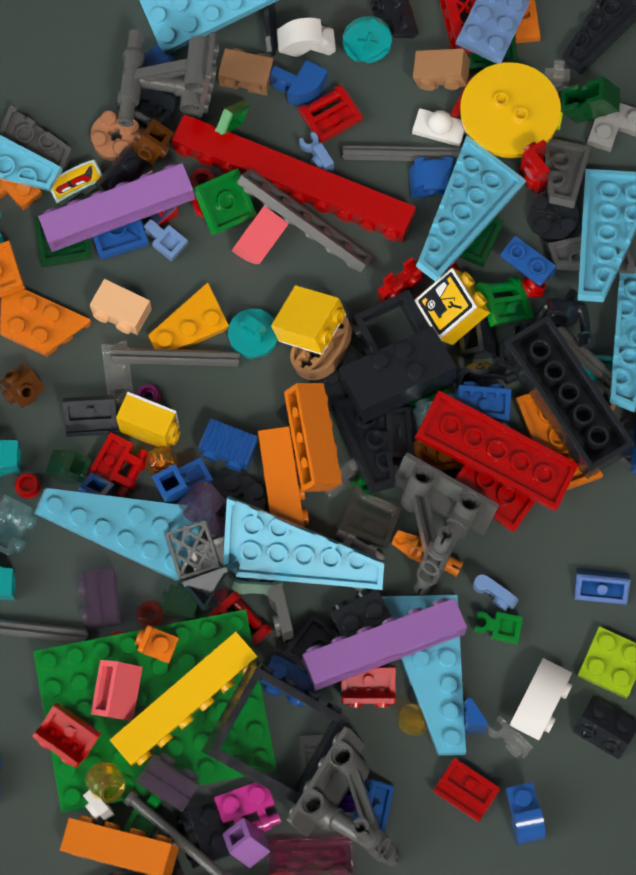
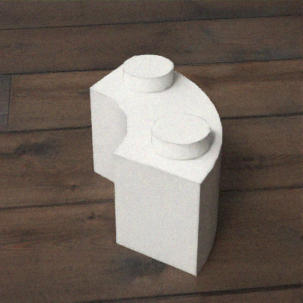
(541, 699)

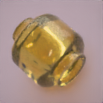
(105, 782)

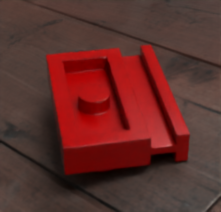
(466, 790)

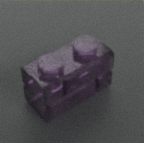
(101, 598)
(168, 782)

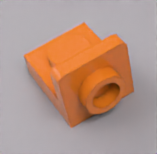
(156, 644)

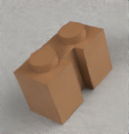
(441, 67)
(245, 71)

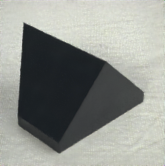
(212, 585)

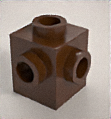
(152, 141)
(21, 386)

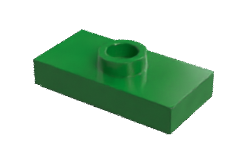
(232, 117)

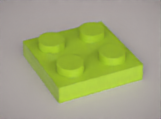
(610, 663)

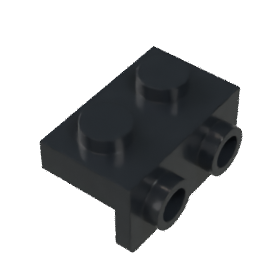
(397, 15)
(155, 105)
(365, 611)
(605, 727)
(204, 830)

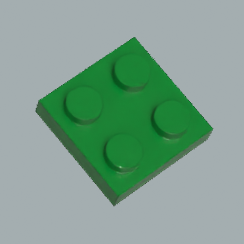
(224, 202)

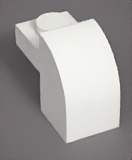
(304, 35)

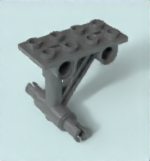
(187, 78)
(463, 507)
(324, 792)

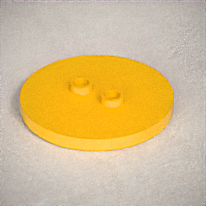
(509, 108)

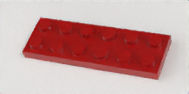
(496, 451)

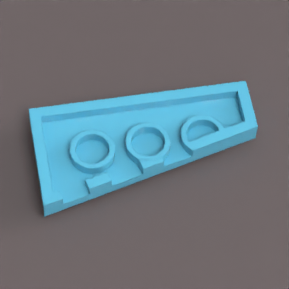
(26, 167)

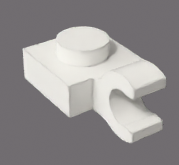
(98, 808)

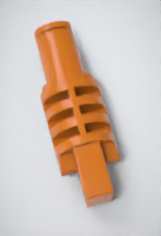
(412, 547)

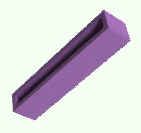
(116, 206)
(384, 643)

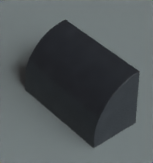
(480, 342)

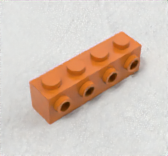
(313, 437)
(281, 475)
(119, 848)

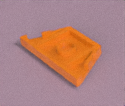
(38, 322)

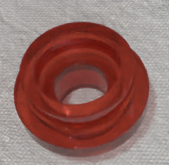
(144, 608)

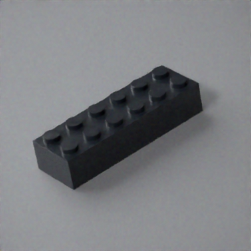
(567, 397)

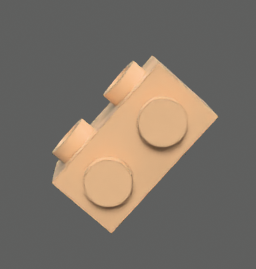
(120, 307)

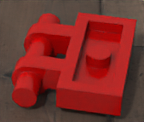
(112, 459)

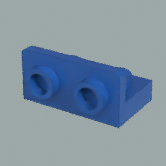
(528, 261)
(490, 400)
(285, 668)

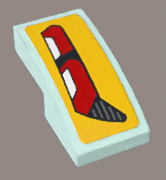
(76, 181)

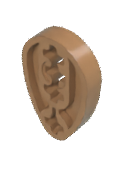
(326, 363)

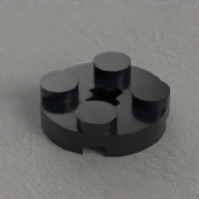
(544, 227)
(243, 486)

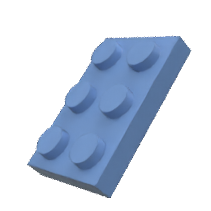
(492, 27)

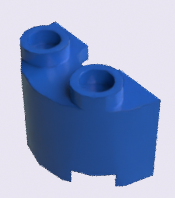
(430, 176)

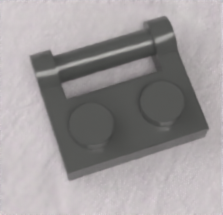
(282, 620)

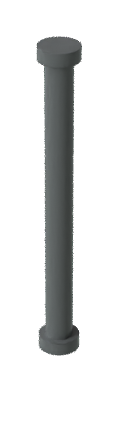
(181, 841)

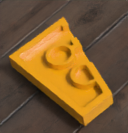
(191, 323)

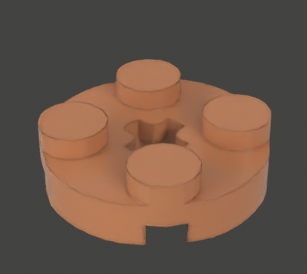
(102, 139)

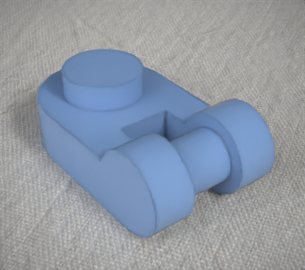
(502, 597)

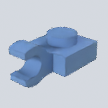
(320, 156)
(166, 241)

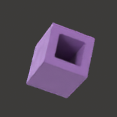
(246, 842)

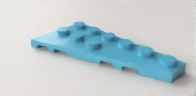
(606, 229)
(121, 524)
(288, 552)
(435, 680)

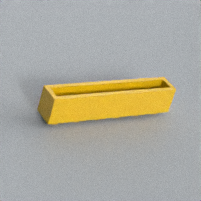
(183, 699)

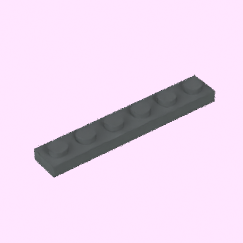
(298, 215)

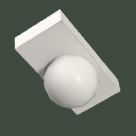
(439, 127)

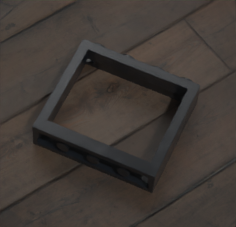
(232, 711)

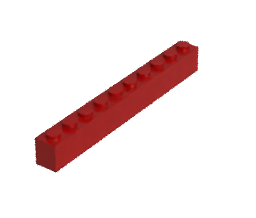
(295, 178)

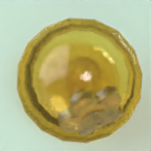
(412, 720)

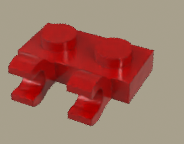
(395, 285)

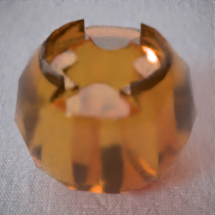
(160, 459)

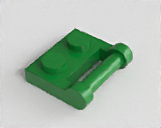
(506, 309)

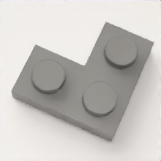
(607, 126)

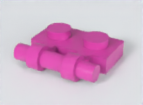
(247, 801)

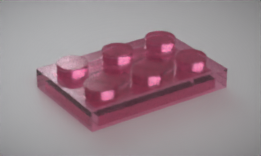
(310, 857)

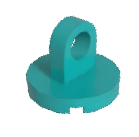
(367, 39)
(252, 333)

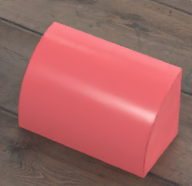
(260, 236)
(116, 690)

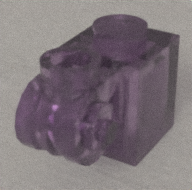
(201, 504)

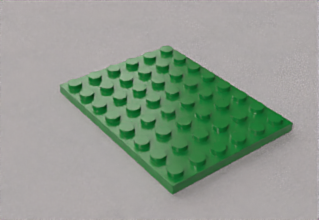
(70, 676)

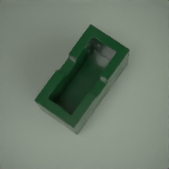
(591, 100)

